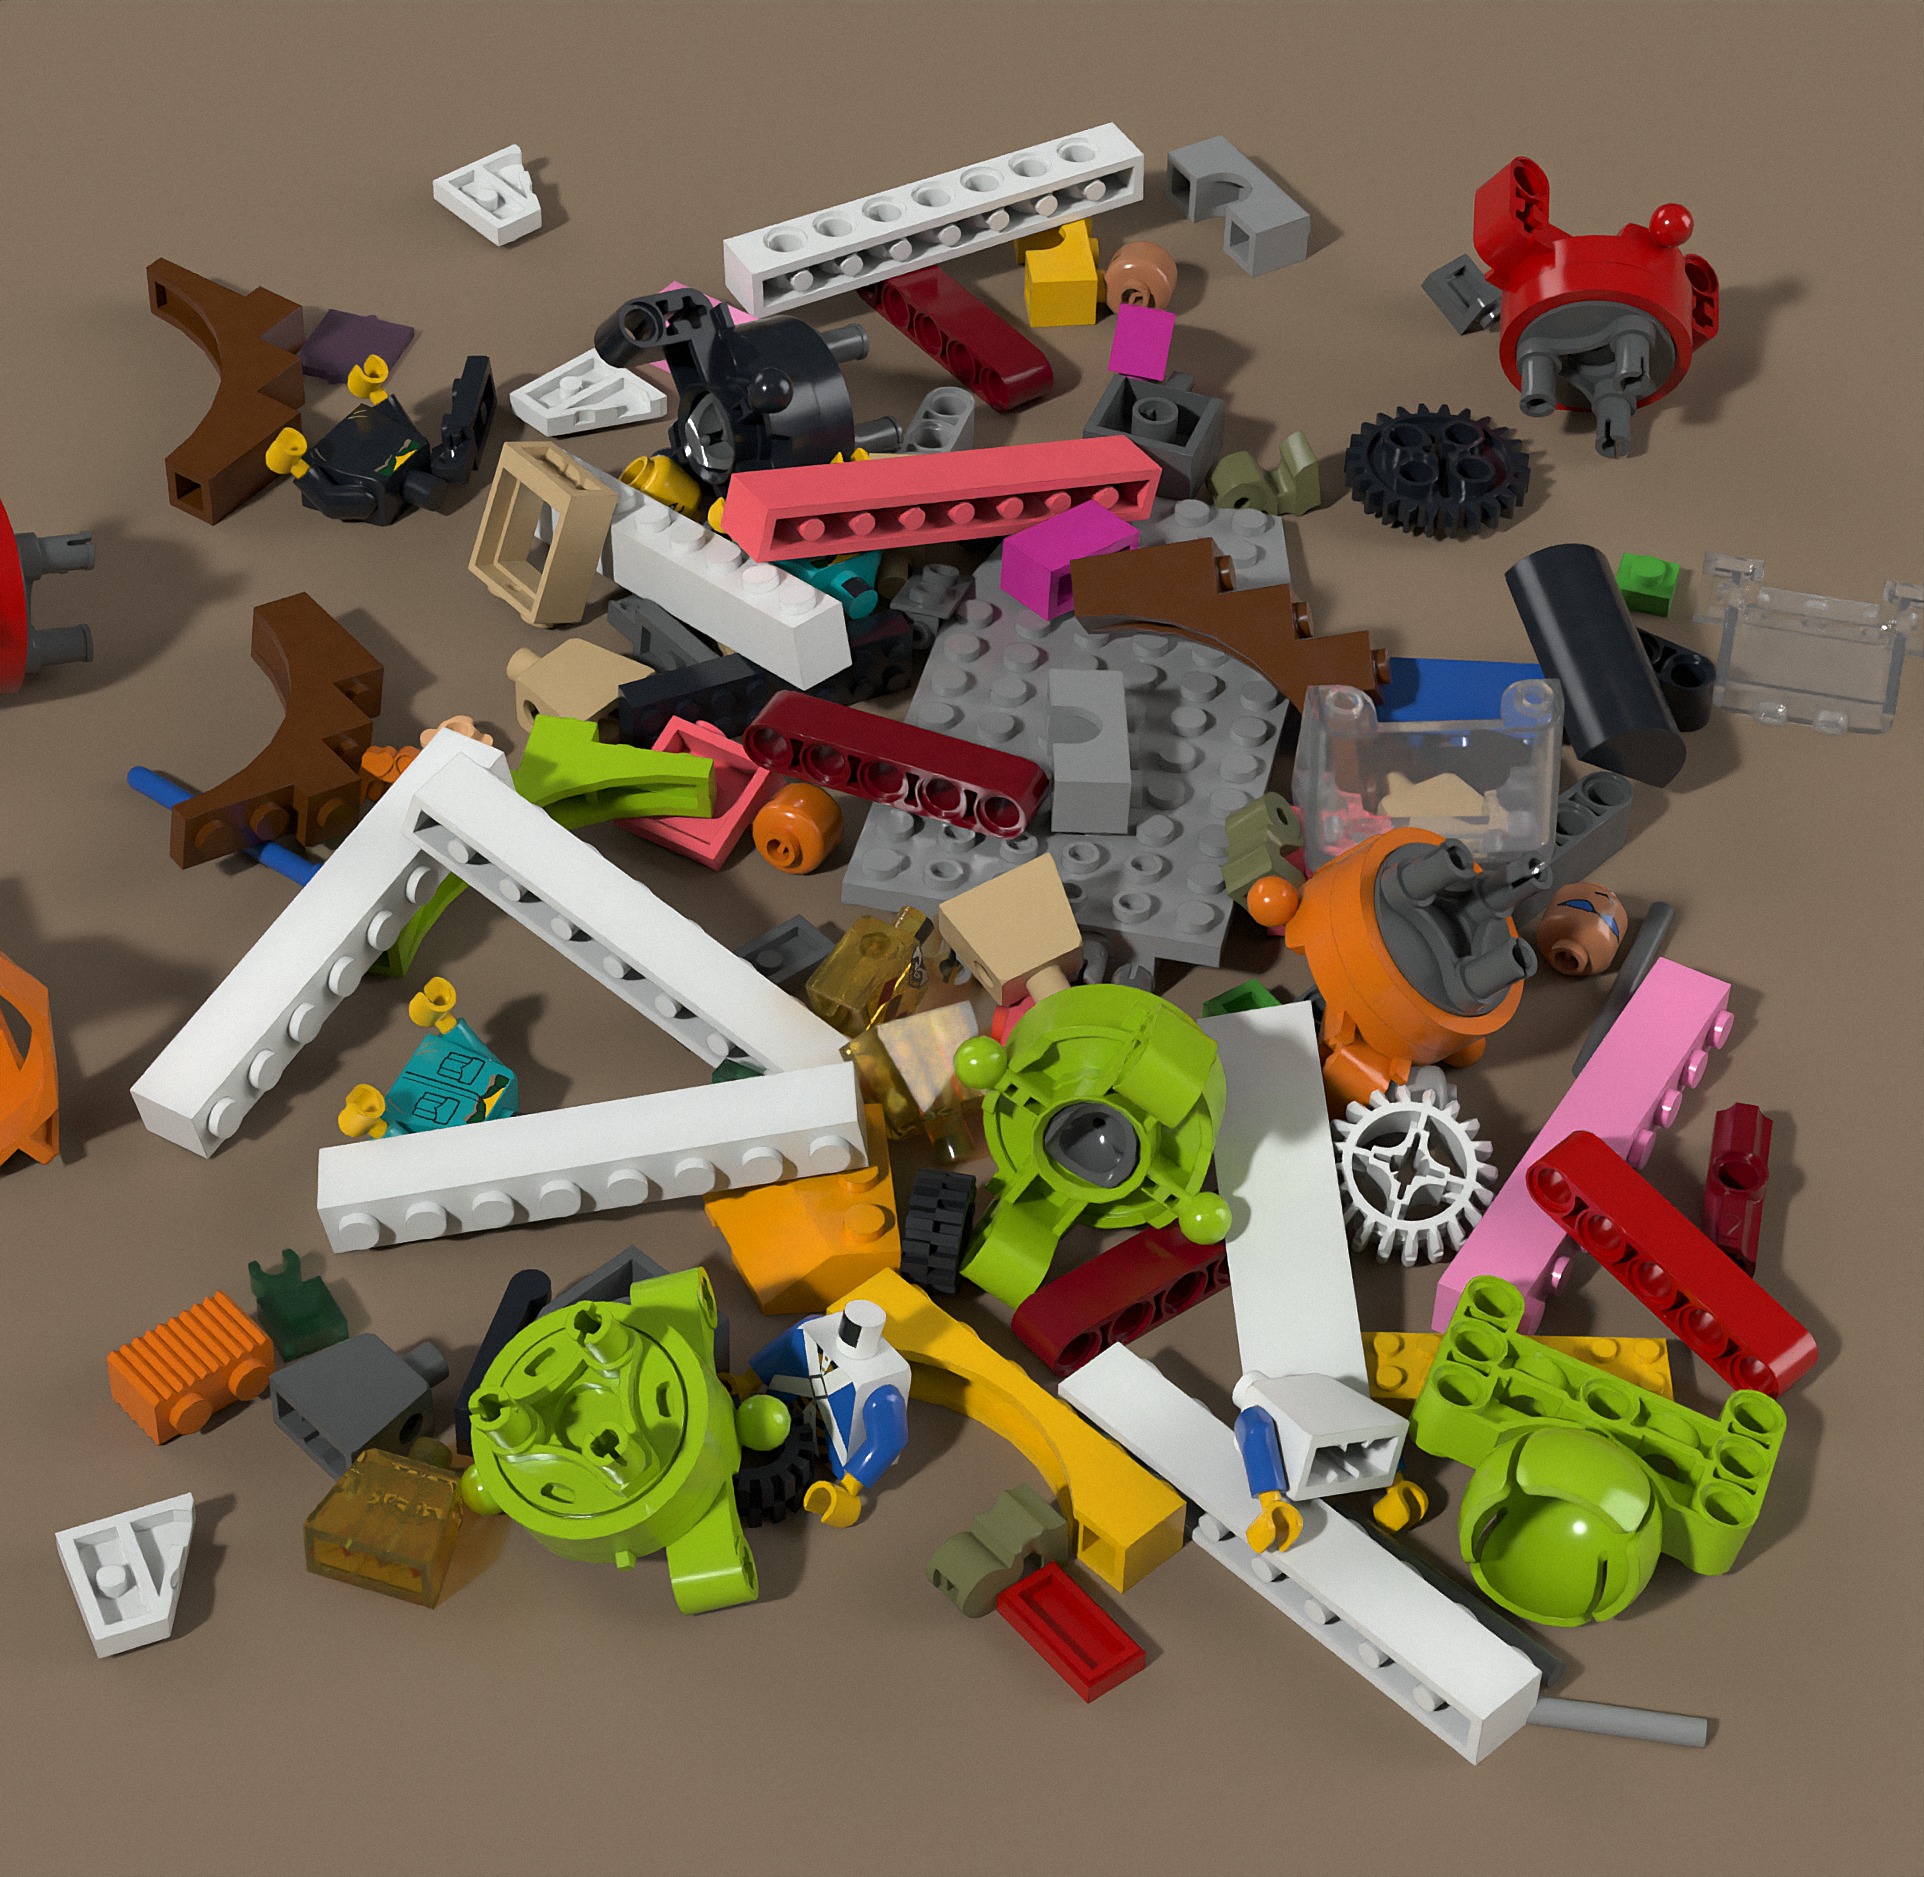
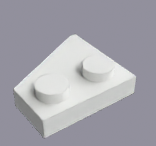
(492, 196)
(586, 397)
(129, 1572)

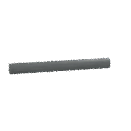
(1628, 979)
(1547, 1662)

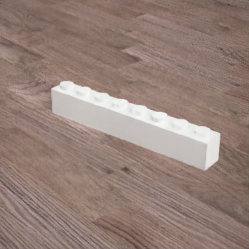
(717, 587)
(612, 925)
(301, 966)
(592, 1157)
(1330, 1579)

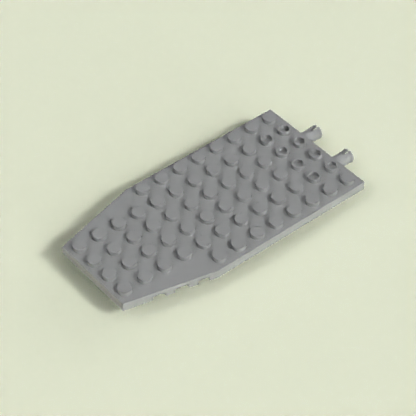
(1203, 753)

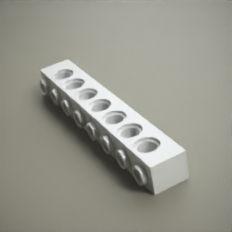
(933, 220)

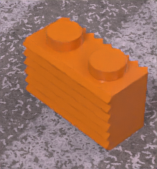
(191, 1368)

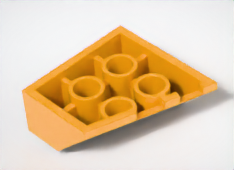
(813, 1235)

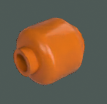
(798, 828)

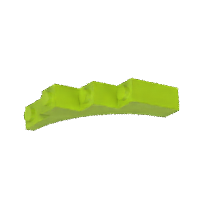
(578, 786)

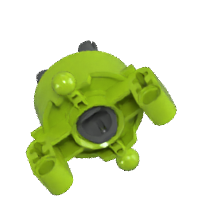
(1095, 1121)

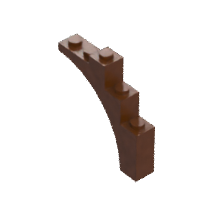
(261, 386)
(1184, 595)
(310, 770)

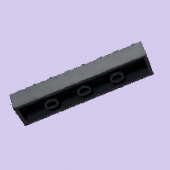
(735, 689)

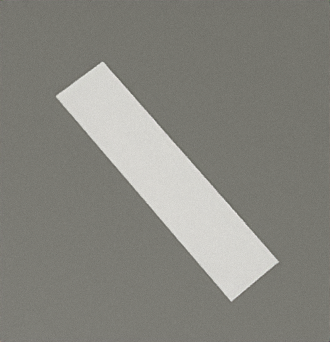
(1284, 1200)

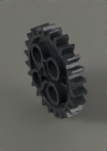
(1399, 475)

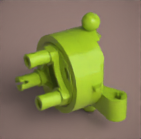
(623, 1440)

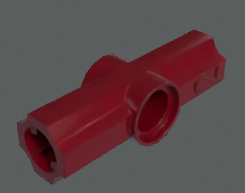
(1737, 1183)

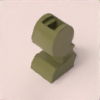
(1242, 483)
(1259, 841)
(991, 1556)

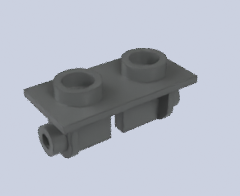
(929, 598)

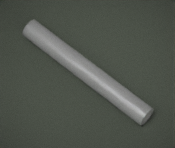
(1619, 1721)

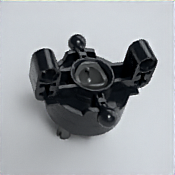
(748, 390)

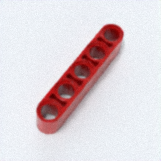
(1671, 1266)

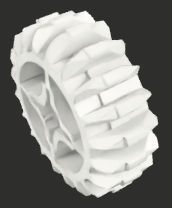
(1431, 1181)

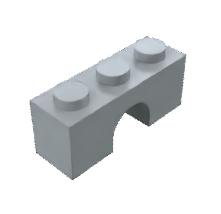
(1261, 221)
(1091, 751)

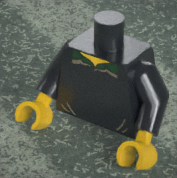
(368, 463)

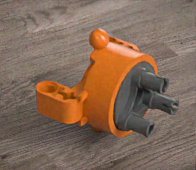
(1406, 953)

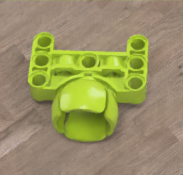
(1582, 1467)

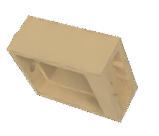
(522, 482)

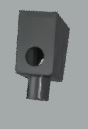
(357, 1400)

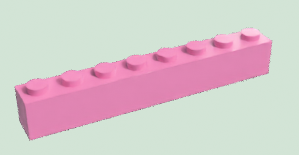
(1620, 1097)

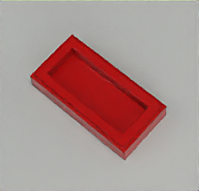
(1071, 1632)

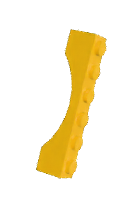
(1115, 1510)

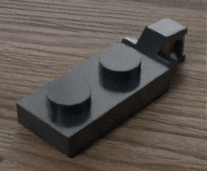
(468, 424)

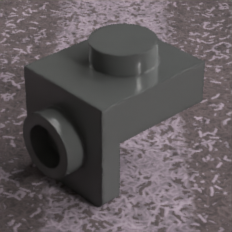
(1464, 295)

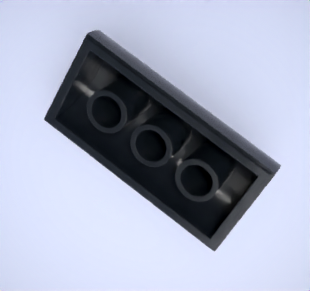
(1606, 678)

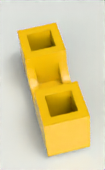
(1061, 275)

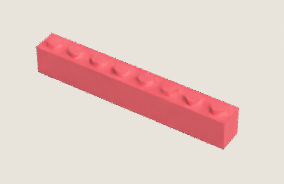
(933, 496)

